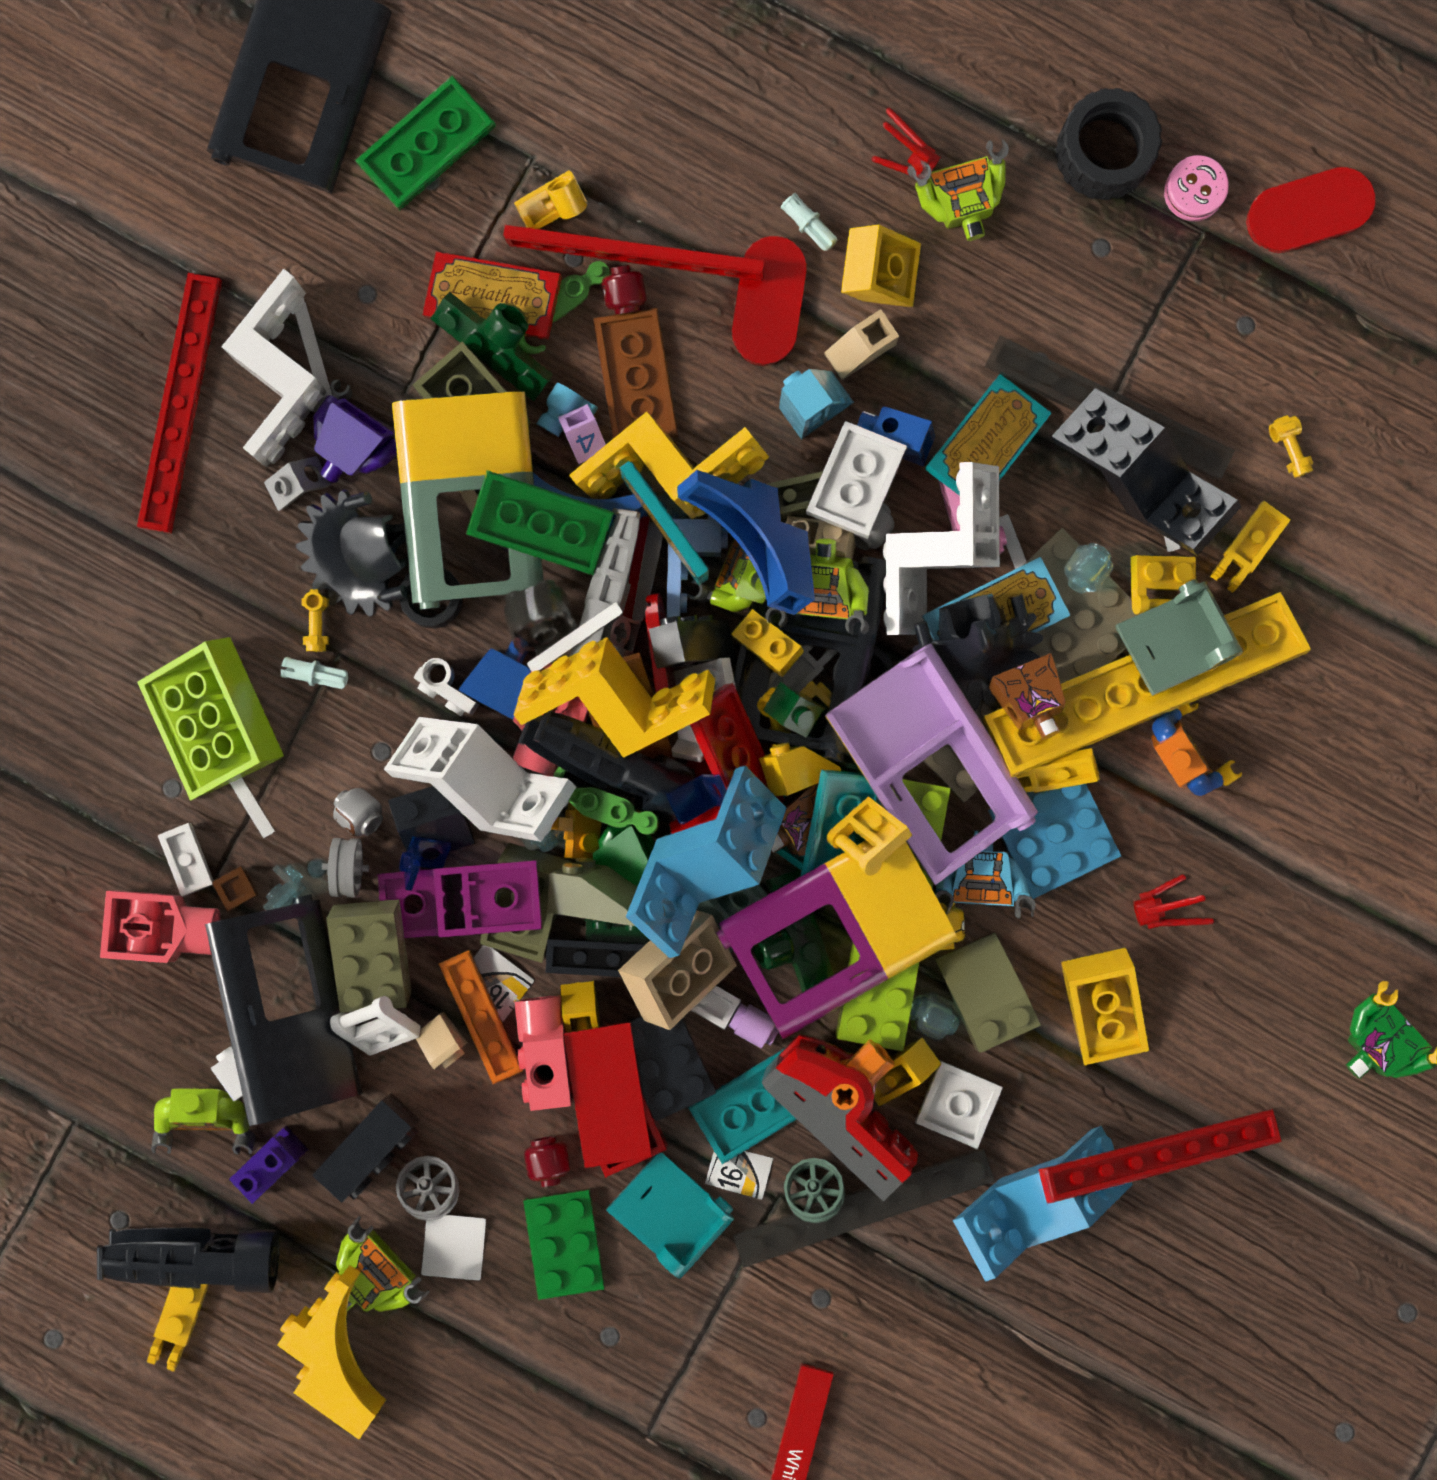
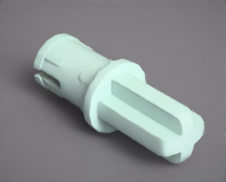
(809, 222)
(314, 673)

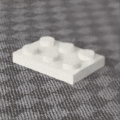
(856, 479)

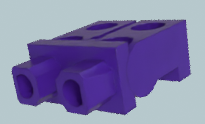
(268, 1164)

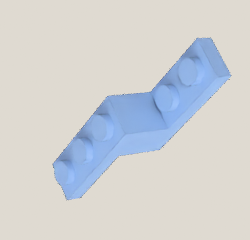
(707, 540)

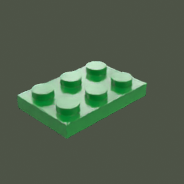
(563, 1243)

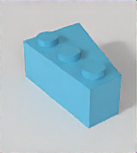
(812, 399)

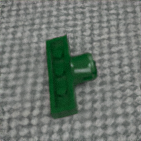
(495, 341)
(795, 944)

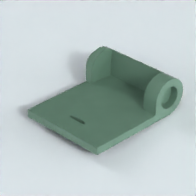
(1182, 637)

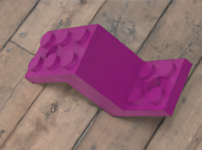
(464, 899)

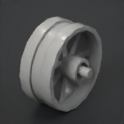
(345, 867)
(427, 1188)

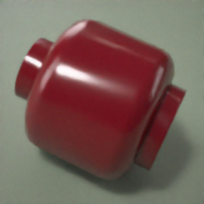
(624, 290)
(546, 1161)

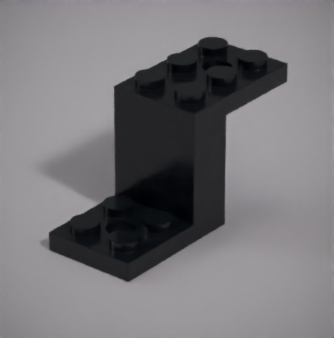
(1146, 471)

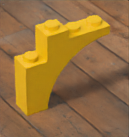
(330, 1372)

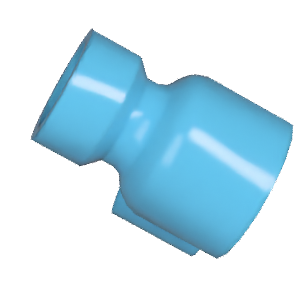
(559, 402)

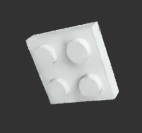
(958, 1104)

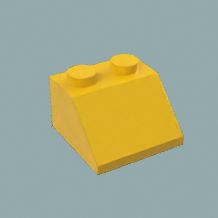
(881, 266)

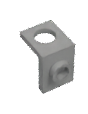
(291, 482)

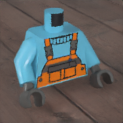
(987, 880)

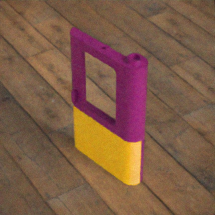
(887, 915)

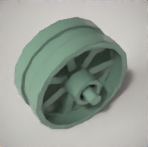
(814, 1190)

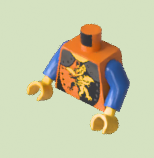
(1183, 756)

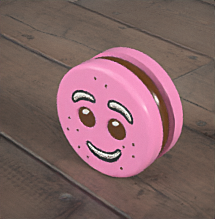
(1196, 188)

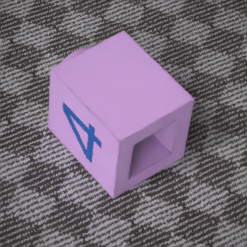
(582, 433)

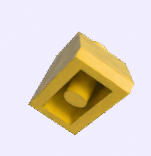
(793, 768)
(579, 1006)
(909, 1070)

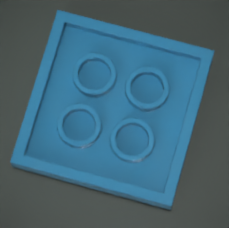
(1062, 841)

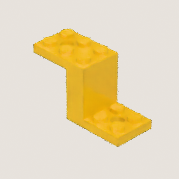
(649, 445)
(615, 696)

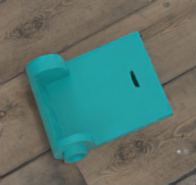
(674, 1217)

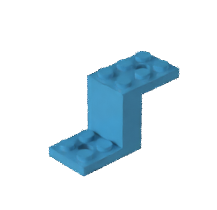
(706, 862)
(1021, 1218)

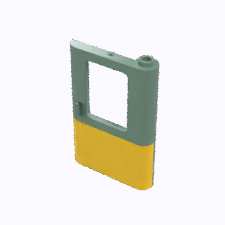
(448, 448)

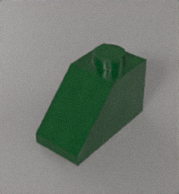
(795, 710)

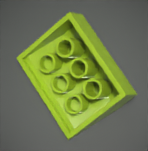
(210, 717)

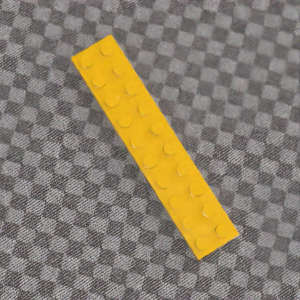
(1118, 698)

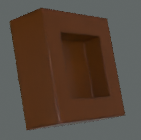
(235, 888)

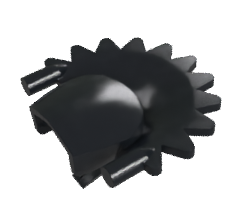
(353, 553)
(981, 643)

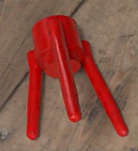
(920, 150)
(1150, 910)

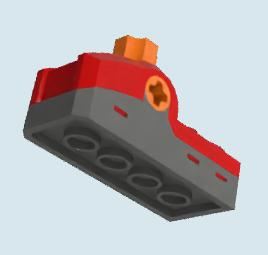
(834, 1100)

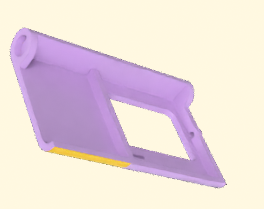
(905, 721)

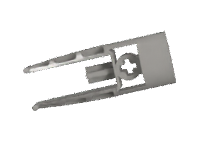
(612, 577)

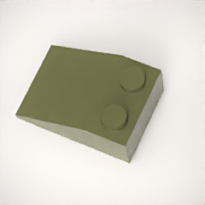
(590, 892)
(526, 943)
(987, 993)

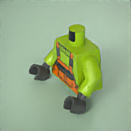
(964, 191)
(736, 585)
(837, 589)
(201, 1111)
(384, 1277)

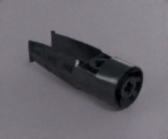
(595, 759)
(192, 1258)

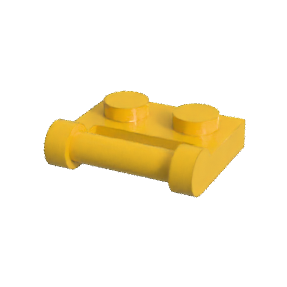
(1158, 574)
(876, 827)

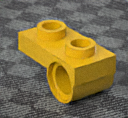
(555, 199)
(768, 643)

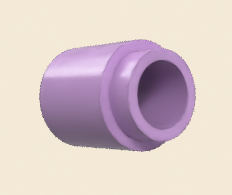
(753, 1025)

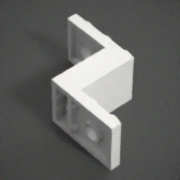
(253, 351)
(971, 547)
(480, 778)

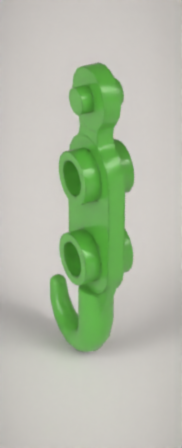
(572, 293)
(610, 808)

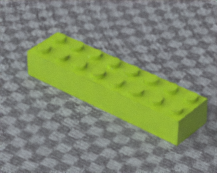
(885, 1009)

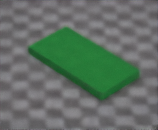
(425, 143)
(539, 522)

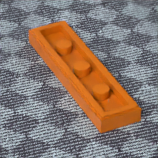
(481, 1016)

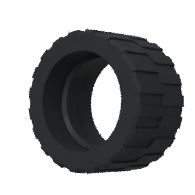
(1125, 110)

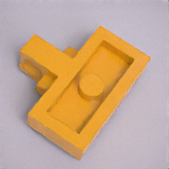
(579, 832)

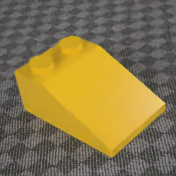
(1105, 1005)

